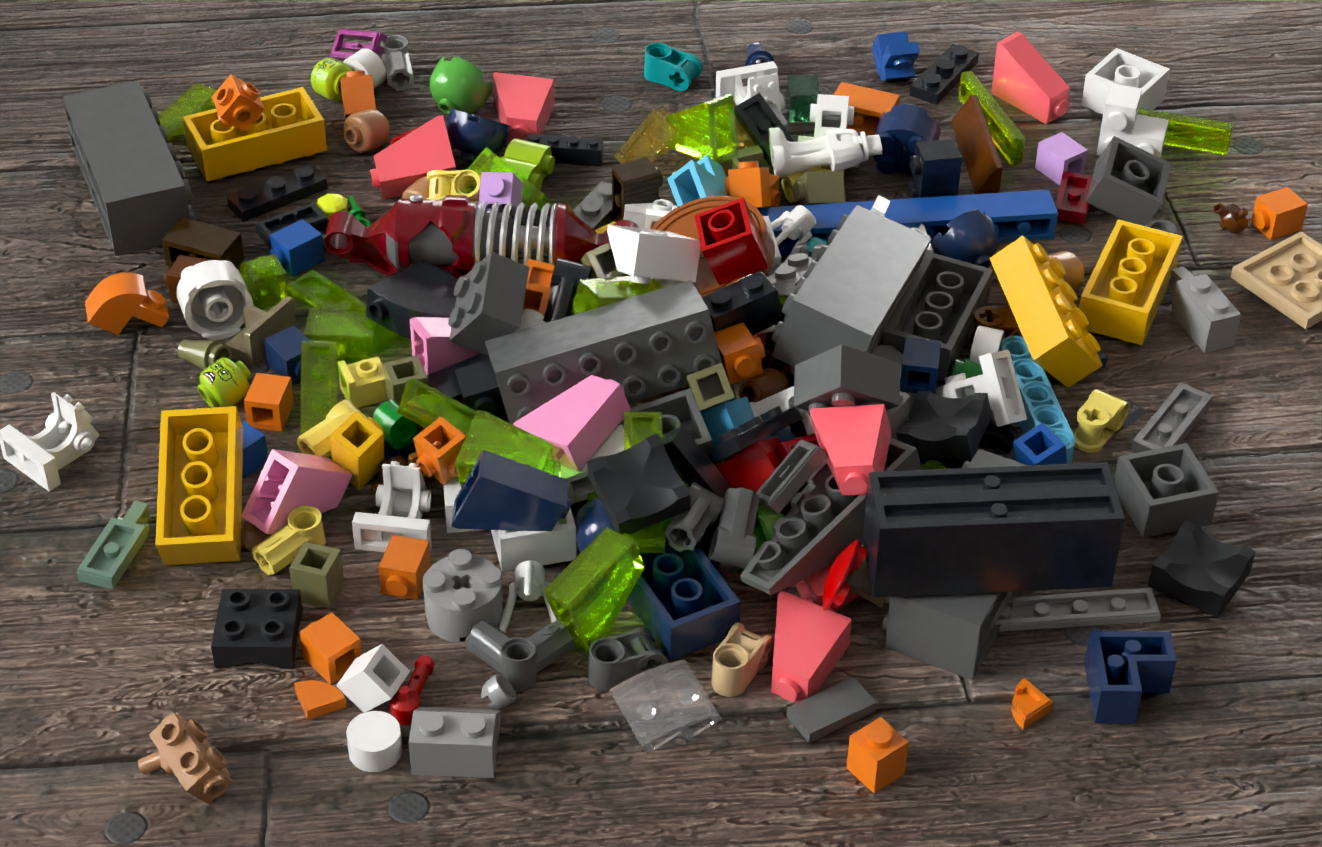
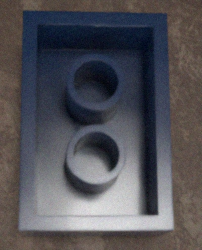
(683, 601)

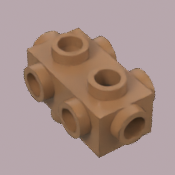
(189, 757)

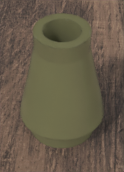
(203, 352)

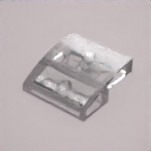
(665, 704)

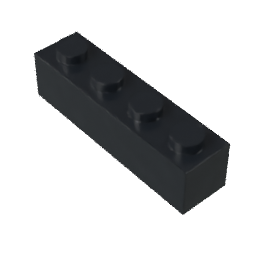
(572, 149)
(693, 463)

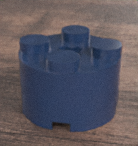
(899, 133)

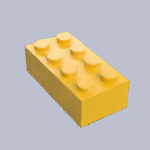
(285, 131)
(1130, 281)
(1046, 311)
(200, 486)

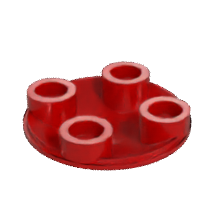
(846, 563)

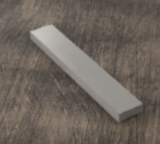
(1080, 609)

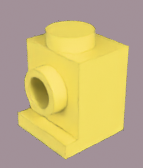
(362, 381)

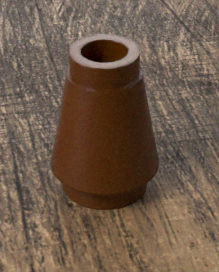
(764, 385)

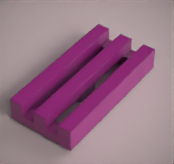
(375, 37)

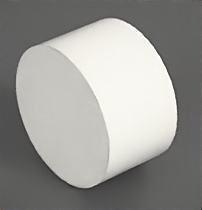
(370, 63)
(986, 341)
(374, 741)

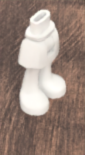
(838, 149)

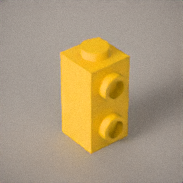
(358, 447)

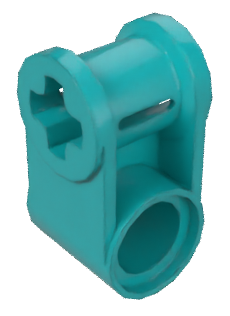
(667, 66)

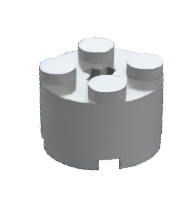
(461, 594)

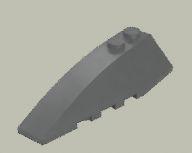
(816, 527)

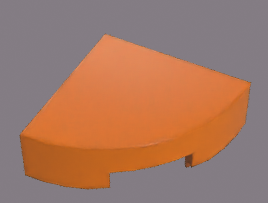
(319, 698)
(1029, 704)

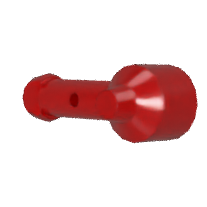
(407, 697)

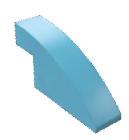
(698, 180)

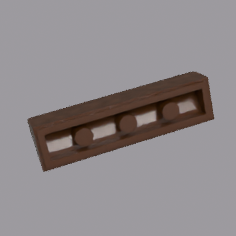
(977, 147)

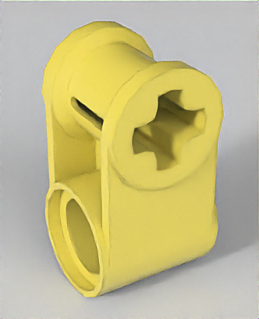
(453, 183)
(1099, 420)

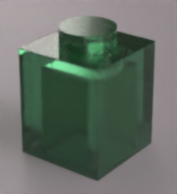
(800, 93)

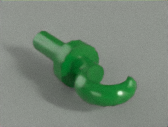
(357, 211)

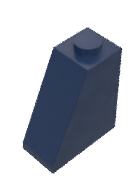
(510, 497)

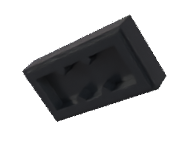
(309, 213)

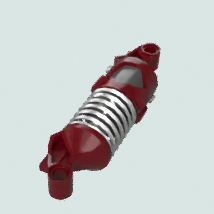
(460, 233)

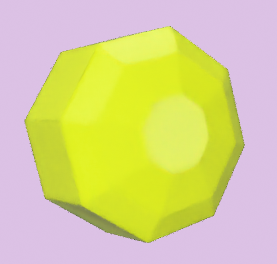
(332, 203)

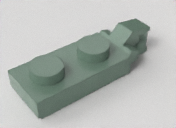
(116, 547)

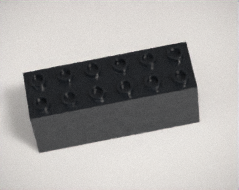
(992, 529)

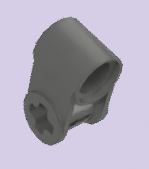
(622, 657)

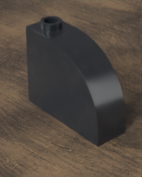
(411, 293)

